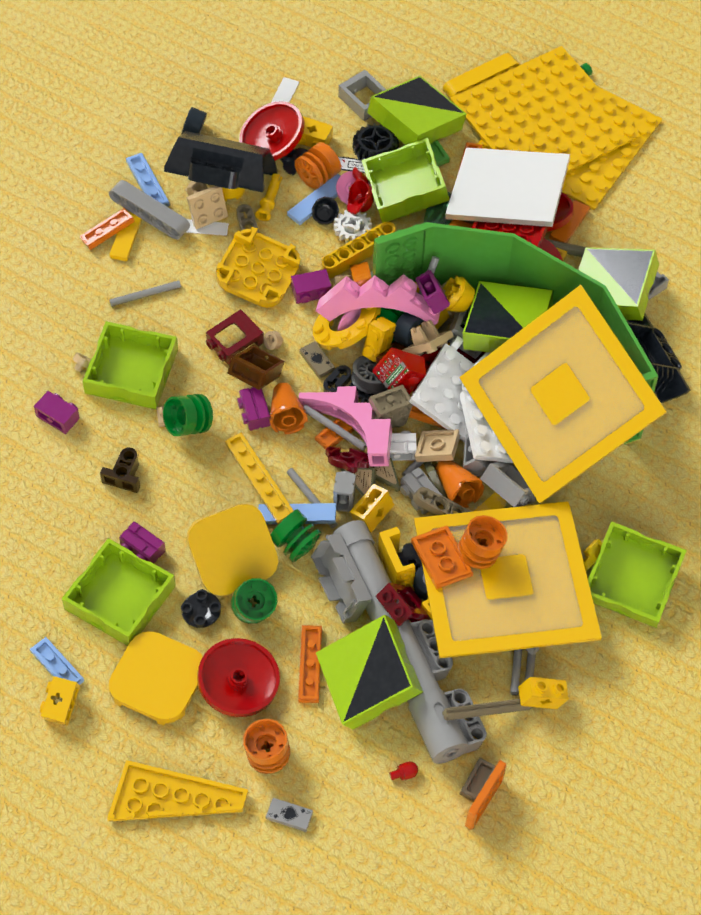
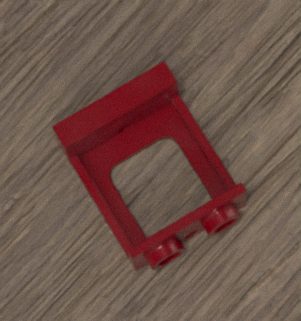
(246, 325)
(406, 607)

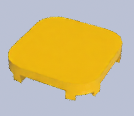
(257, 268)
(232, 548)
(156, 677)

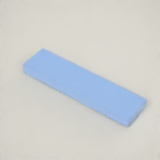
(146, 178)
(303, 209)
(315, 513)

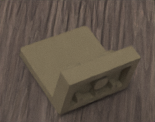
(392, 405)

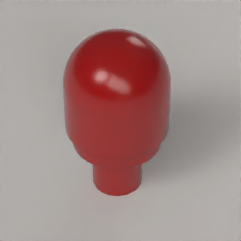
(405, 771)

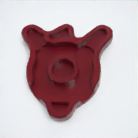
(347, 460)

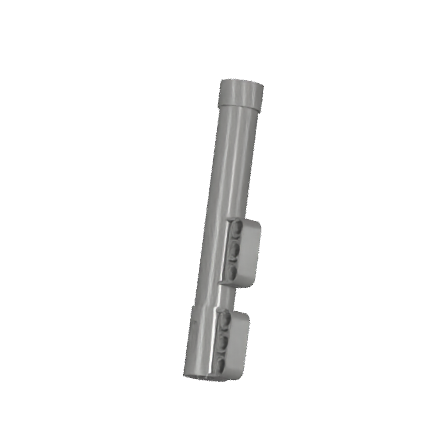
(442, 738)

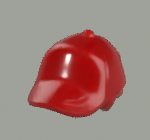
(360, 194)

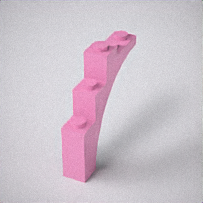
(375, 293)
(361, 416)

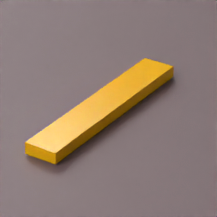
(259, 477)

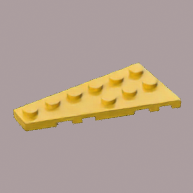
(162, 793)

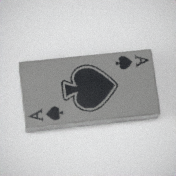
(289, 814)

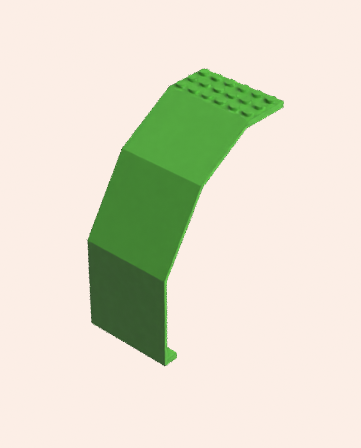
(501, 260)

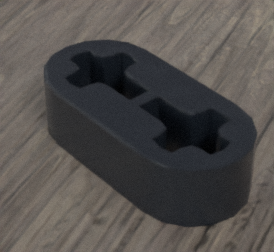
(334, 378)

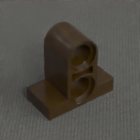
(122, 466)

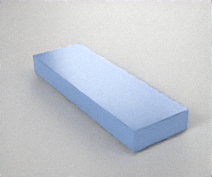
(54, 661)

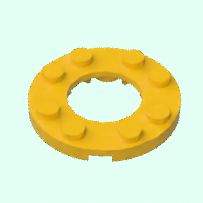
(333, 339)

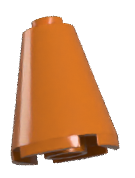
(286, 410)
(459, 483)

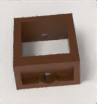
(254, 368)

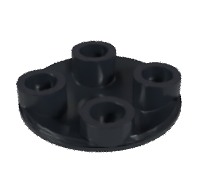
(201, 609)

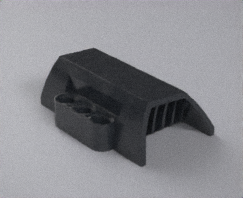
(220, 162)
(663, 359)

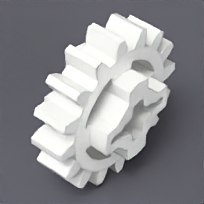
(351, 225)

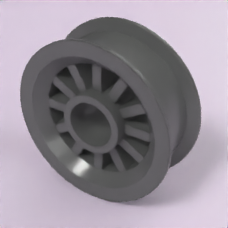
(364, 378)

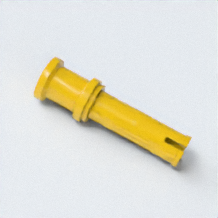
(267, 202)

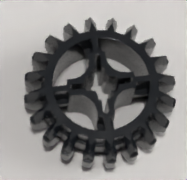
(365, 140)

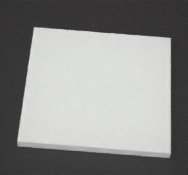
(508, 187)

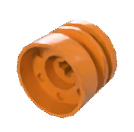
(318, 165)
(482, 542)
(266, 735)

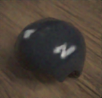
(325, 210)

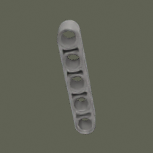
(149, 209)

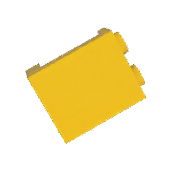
(387, 548)

